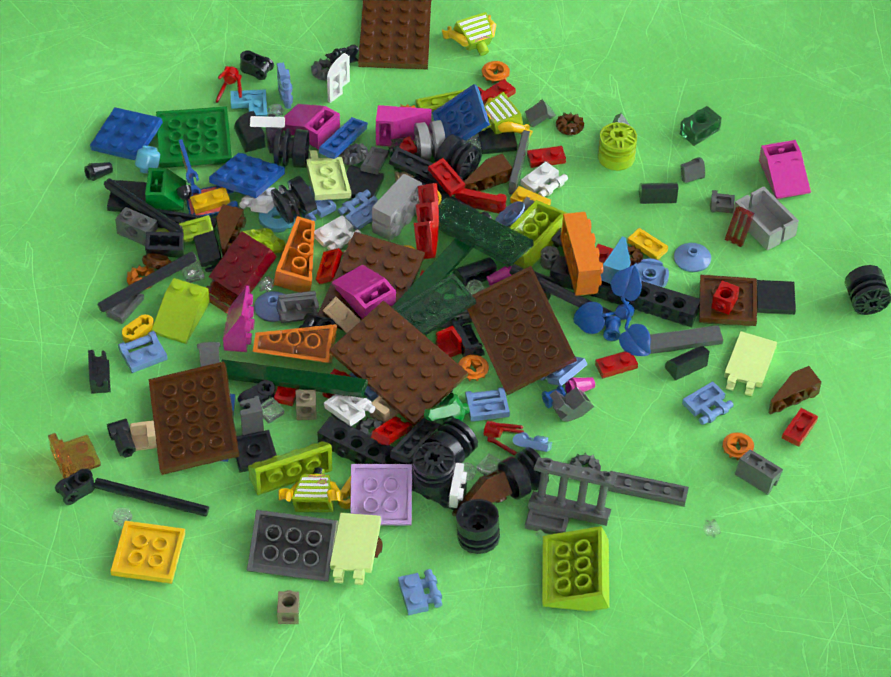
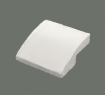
(338, 77)

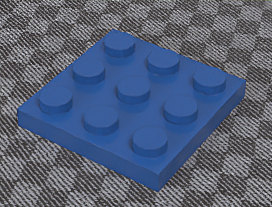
(463, 114)
(125, 133)
(247, 175)

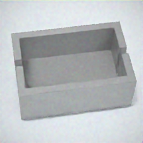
(395, 207)
(771, 219)

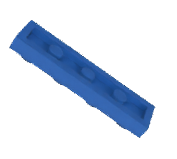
(343, 138)

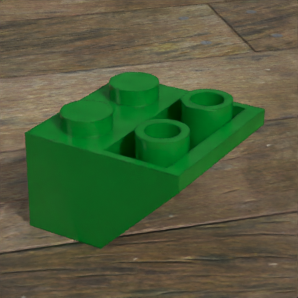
(162, 188)

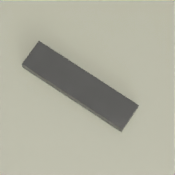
(519, 162)
(685, 339)
(650, 489)

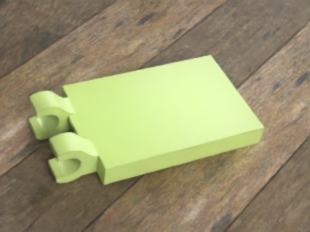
(327, 177)
(749, 362)
(355, 546)

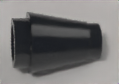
(97, 170)

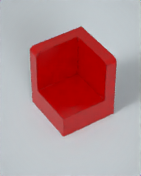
(449, 341)

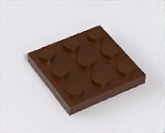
(745, 308)

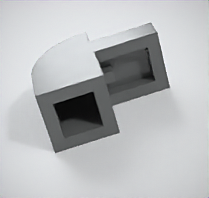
(572, 405)

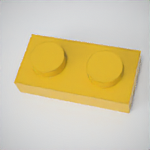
(522, 193)
(209, 200)
(648, 244)

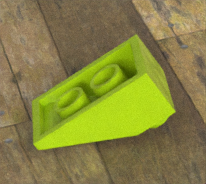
(181, 310)

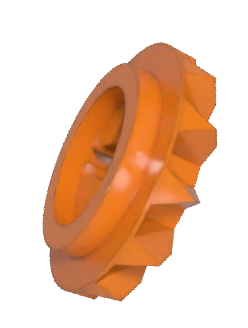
(490, 68)
(132, 276)
(478, 363)
(730, 443)

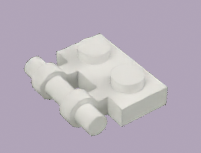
(540, 177)
(261, 204)
(333, 232)
(346, 409)

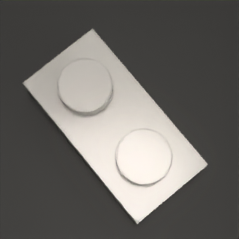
(456, 491)

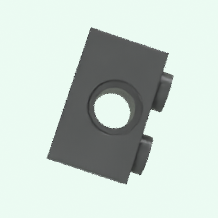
(135, 225)

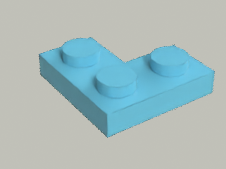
(251, 99)

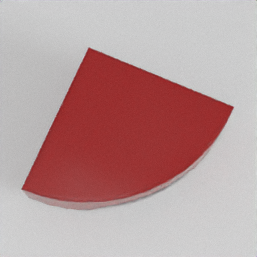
(408, 145)

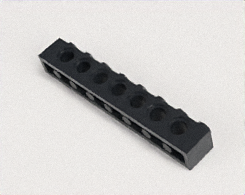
(652, 299)
(363, 449)

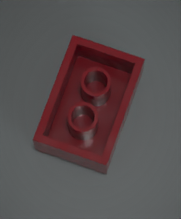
(243, 265)

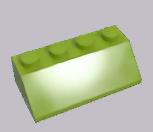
(540, 224)
(289, 467)

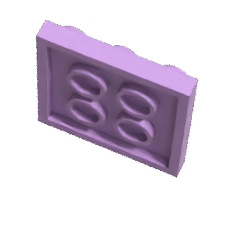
(383, 492)

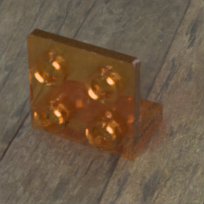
(73, 454)

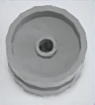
(429, 139)

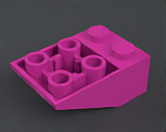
(318, 119)
(398, 122)
(784, 169)
(364, 290)
(239, 323)

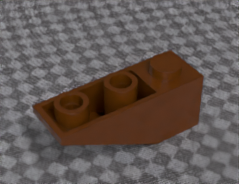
(489, 174)
(229, 224)
(798, 387)
(490, 487)

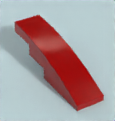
(428, 220)

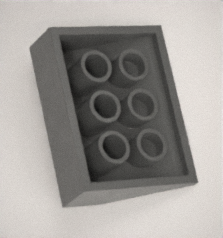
(292, 545)

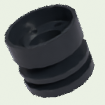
(291, 147)
(460, 155)
(290, 201)
(868, 289)
(457, 437)
(433, 468)
(521, 472)
(478, 526)

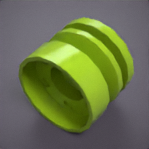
(617, 146)

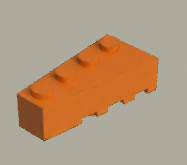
(296, 262)
(299, 343)

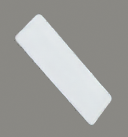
(259, 121)

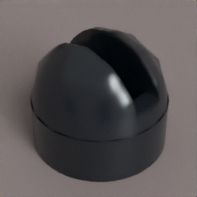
(184, 192)

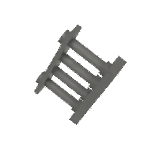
(569, 508)

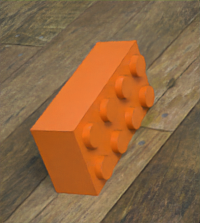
(581, 253)

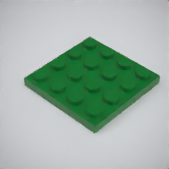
(203, 134)

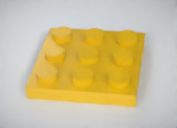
(148, 552)

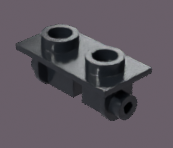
(351, 51)

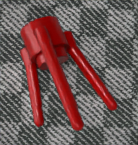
(230, 76)
(494, 430)

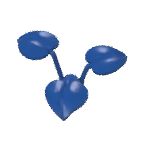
(590, 317)

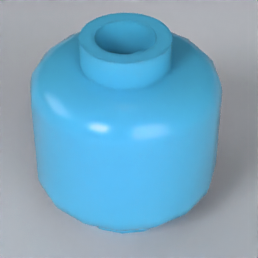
(147, 158)

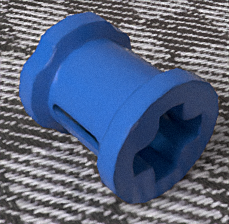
(612, 328)
(546, 396)

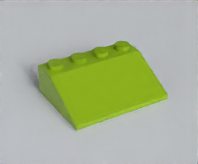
(576, 570)

